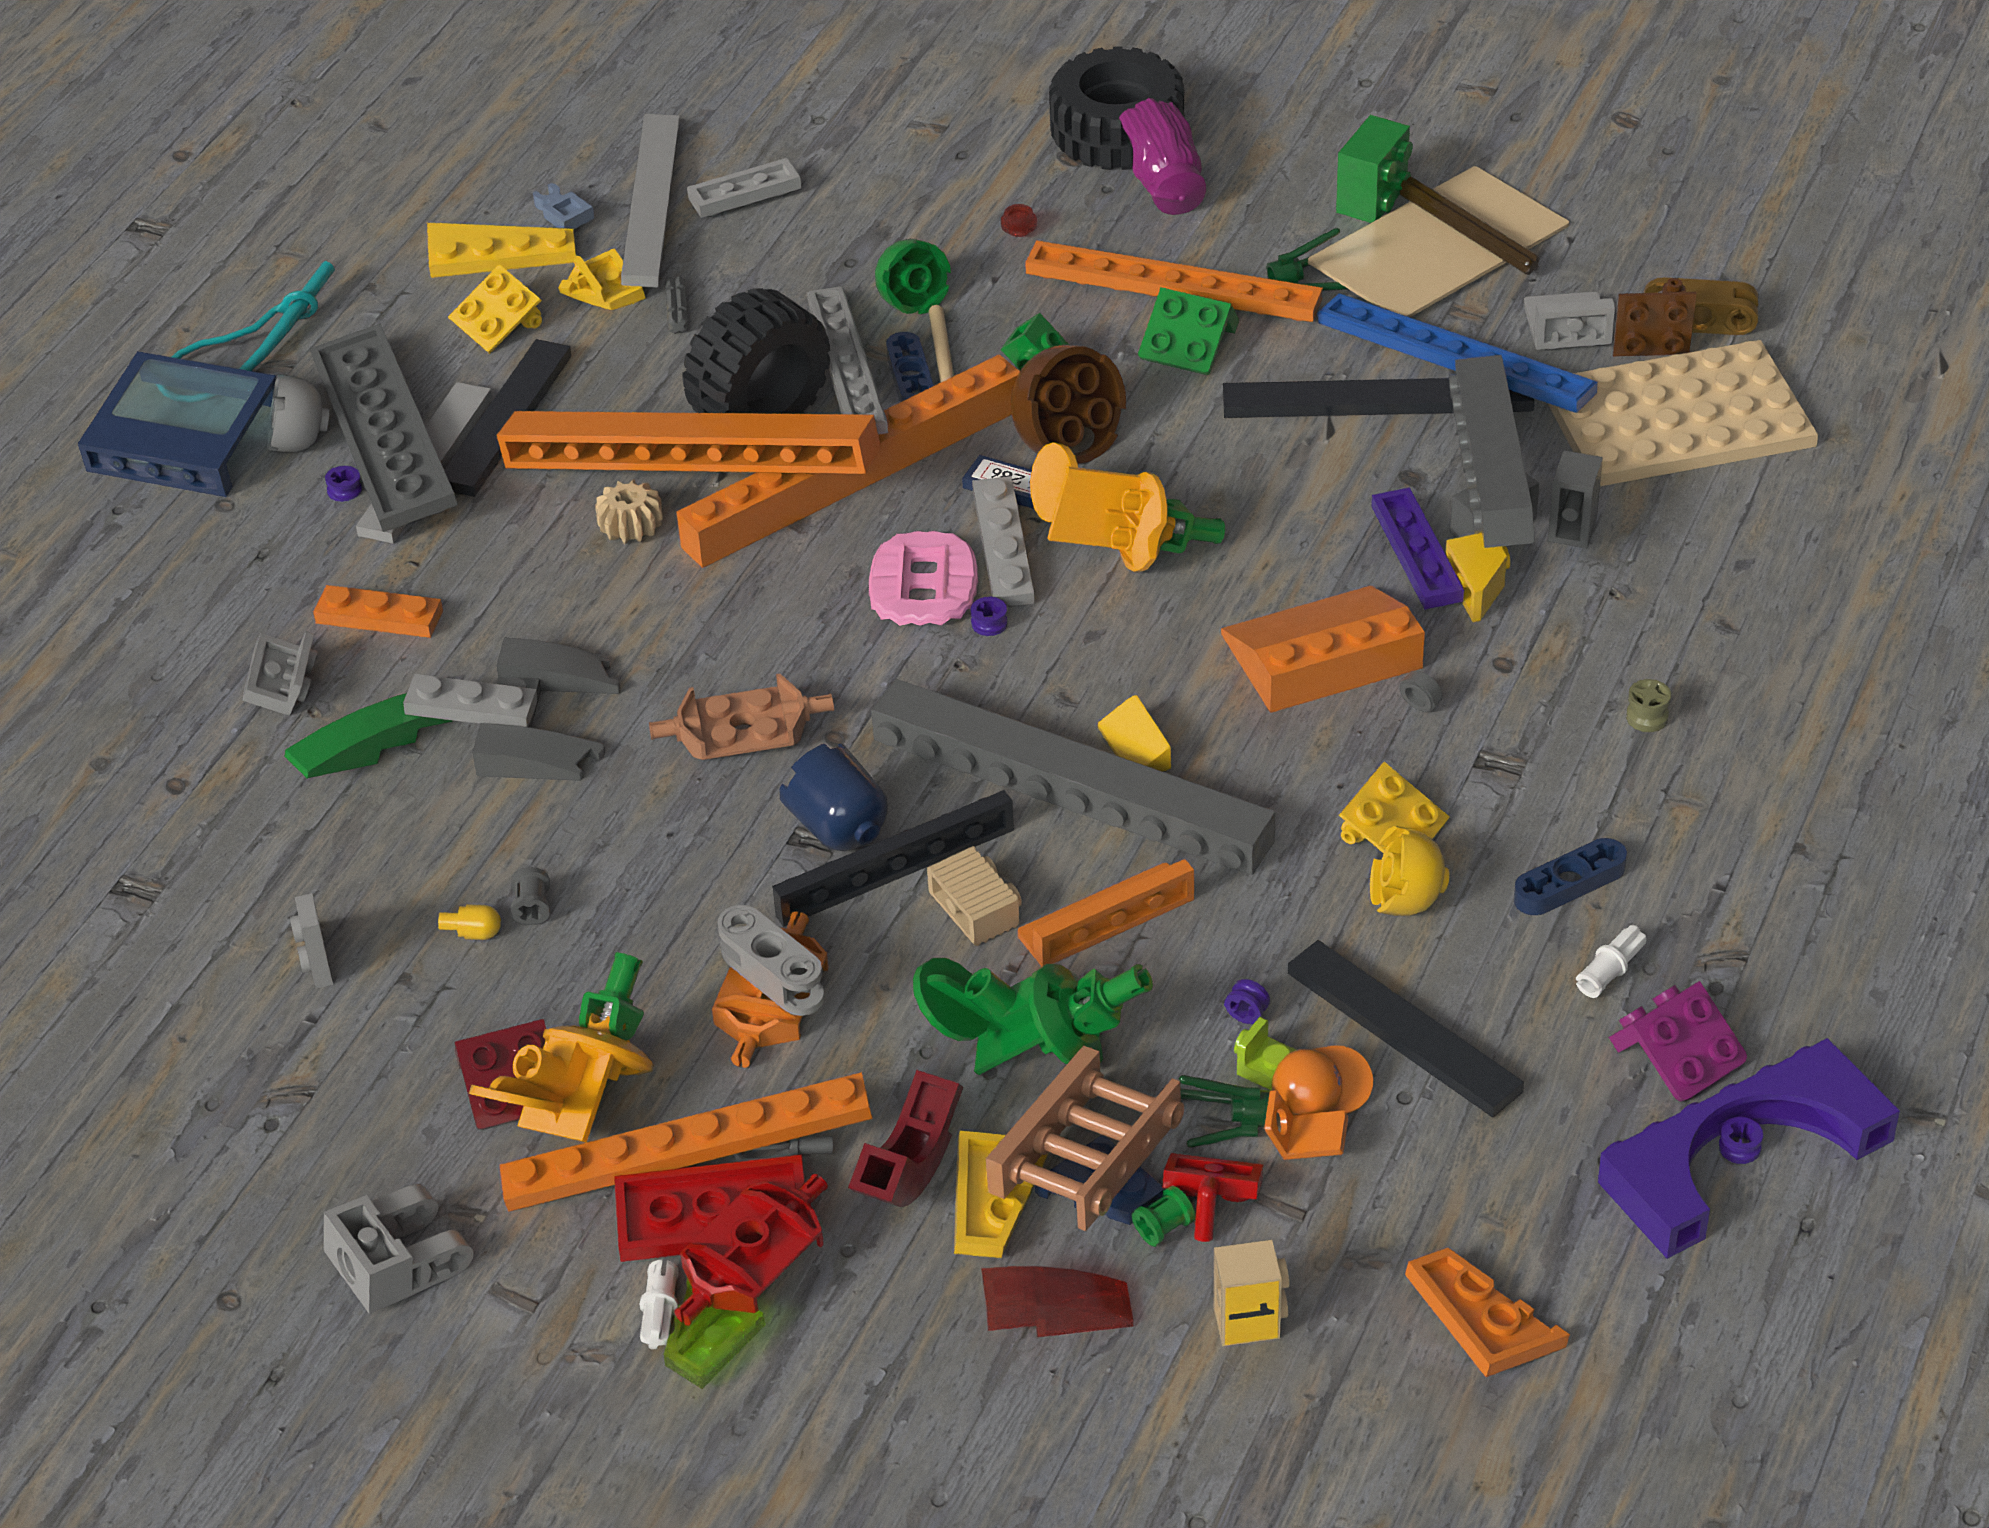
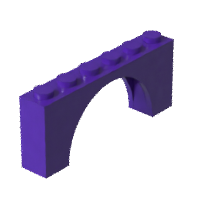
(1809, 1091)

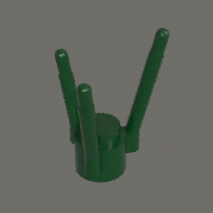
(1290, 269)
(1247, 1107)

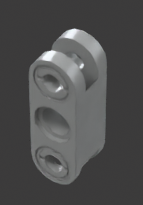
(770, 959)

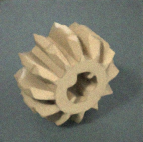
(629, 511)

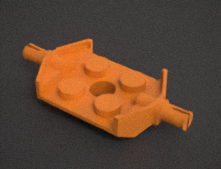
(754, 1017)

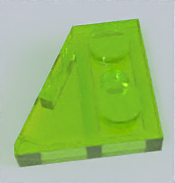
(709, 1341)

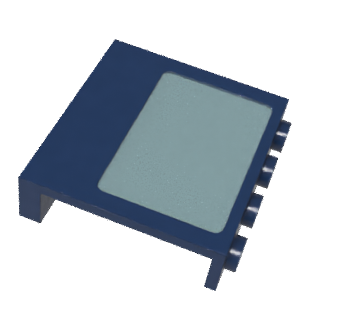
(175, 423)

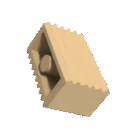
(974, 895)

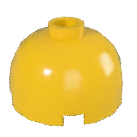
(1408, 874)

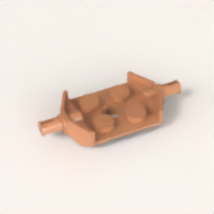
(709, 723)

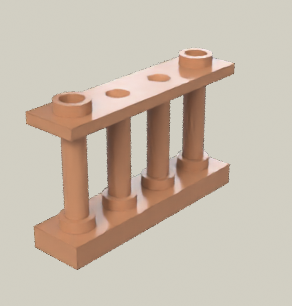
(1062, 1106)

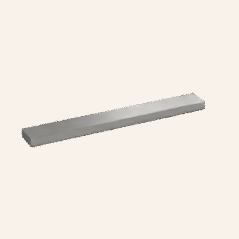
(650, 201)
(848, 362)

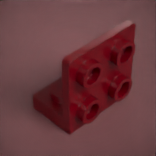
(491, 1056)

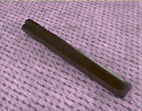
(1469, 225)

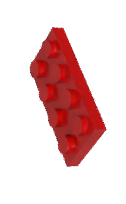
(669, 1208)

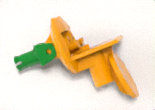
(1113, 509)
(568, 1076)

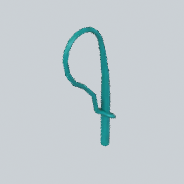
(291, 314)

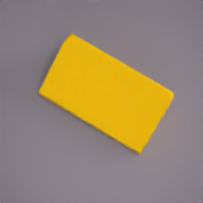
(1136, 736)

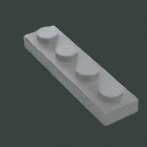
(1003, 541)

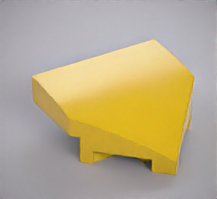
(599, 282)

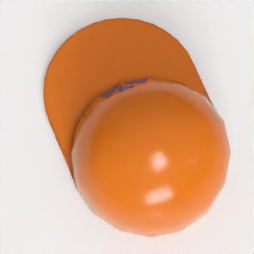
(1323, 1080)

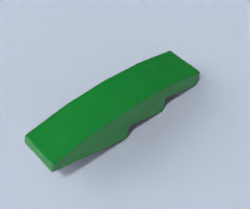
(357, 738)

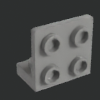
(1570, 320)

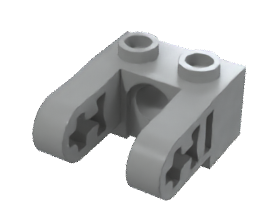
(373, 1261)

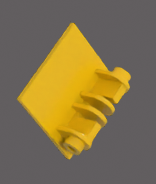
(497, 309)
(1389, 802)

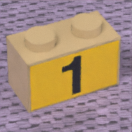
(1249, 1292)

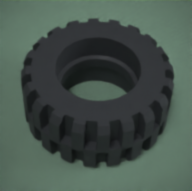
(1096, 90)
(757, 357)

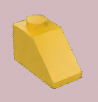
(1479, 572)

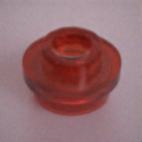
(1018, 220)

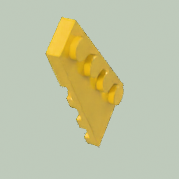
(481, 248)

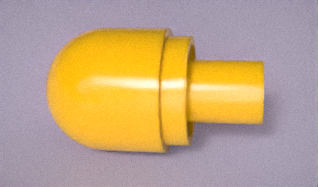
(472, 922)

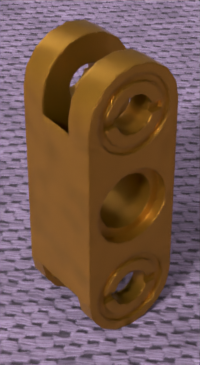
(1718, 305)

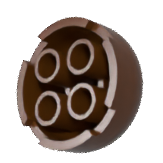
(1064, 393)

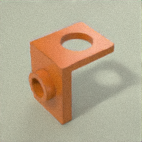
(1305, 1133)

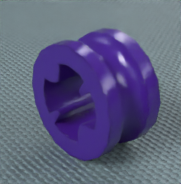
(343, 483)
(989, 607)
(1247, 1001)
(1737, 1151)

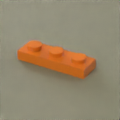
(378, 611)

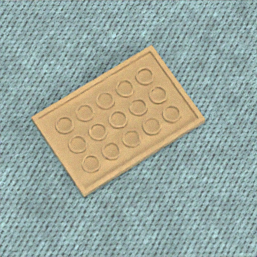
(1687, 413)

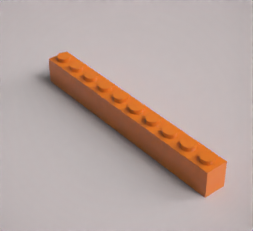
(915, 431)
(690, 442)

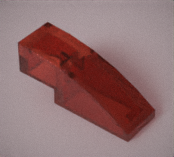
(1054, 1300)

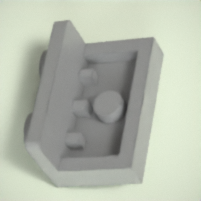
(278, 673)

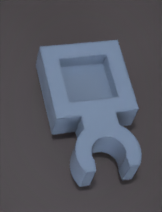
(563, 210)

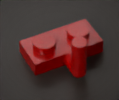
(1207, 1179)

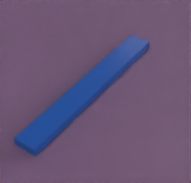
(1444, 347)

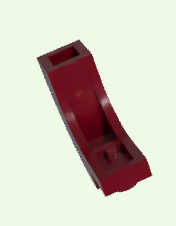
(916, 1146)

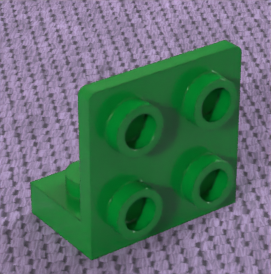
(1186, 331)

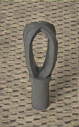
(796, 1146)

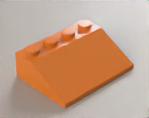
(1327, 647)

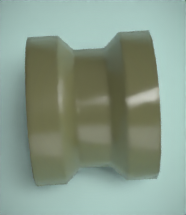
(1648, 705)

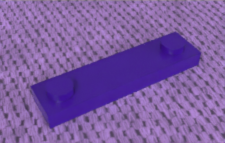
(1417, 548)

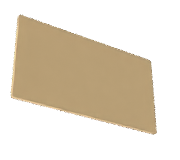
(1417, 260)

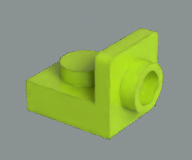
(1259, 1054)

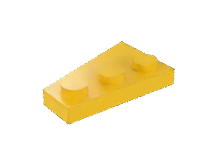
(982, 1219)

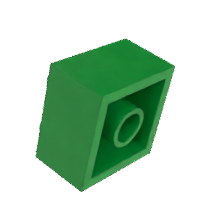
(1372, 169)

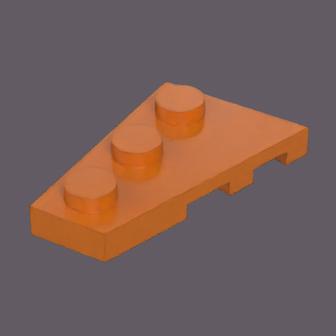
(1479, 1317)

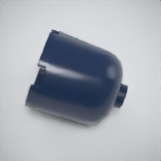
(835, 798)

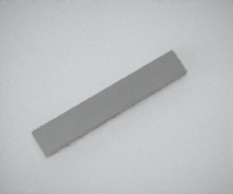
(447, 432)

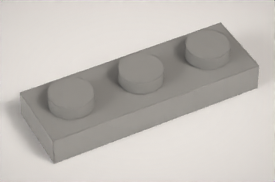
(744, 187)
(469, 701)

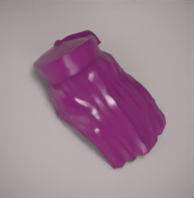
(1165, 155)

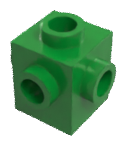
(1031, 339)

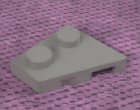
(308, 929)

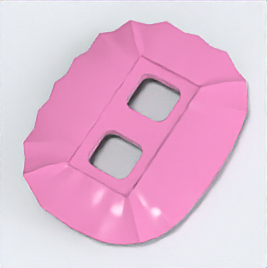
(892, 578)

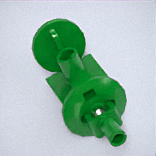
(1044, 1009)

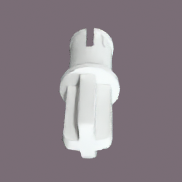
(1610, 961)
(658, 1304)

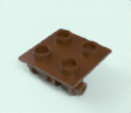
(1655, 322)

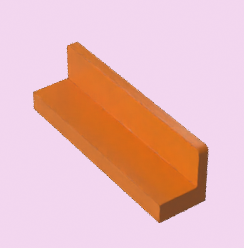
(1108, 912)

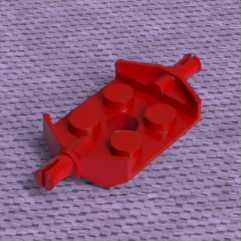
(736, 1273)

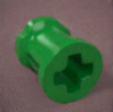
(1163, 1216)

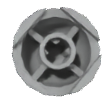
(295, 415)

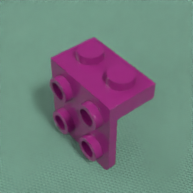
(1683, 1040)

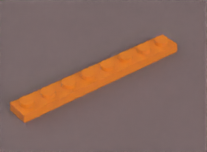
(1148, 275)
(685, 1141)

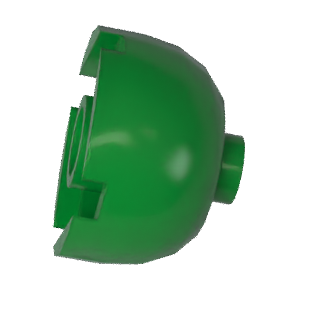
(912, 276)

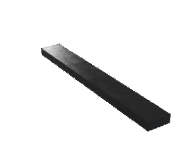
(1345, 398)

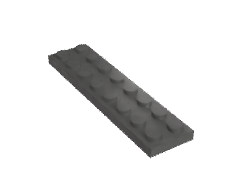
(383, 428)

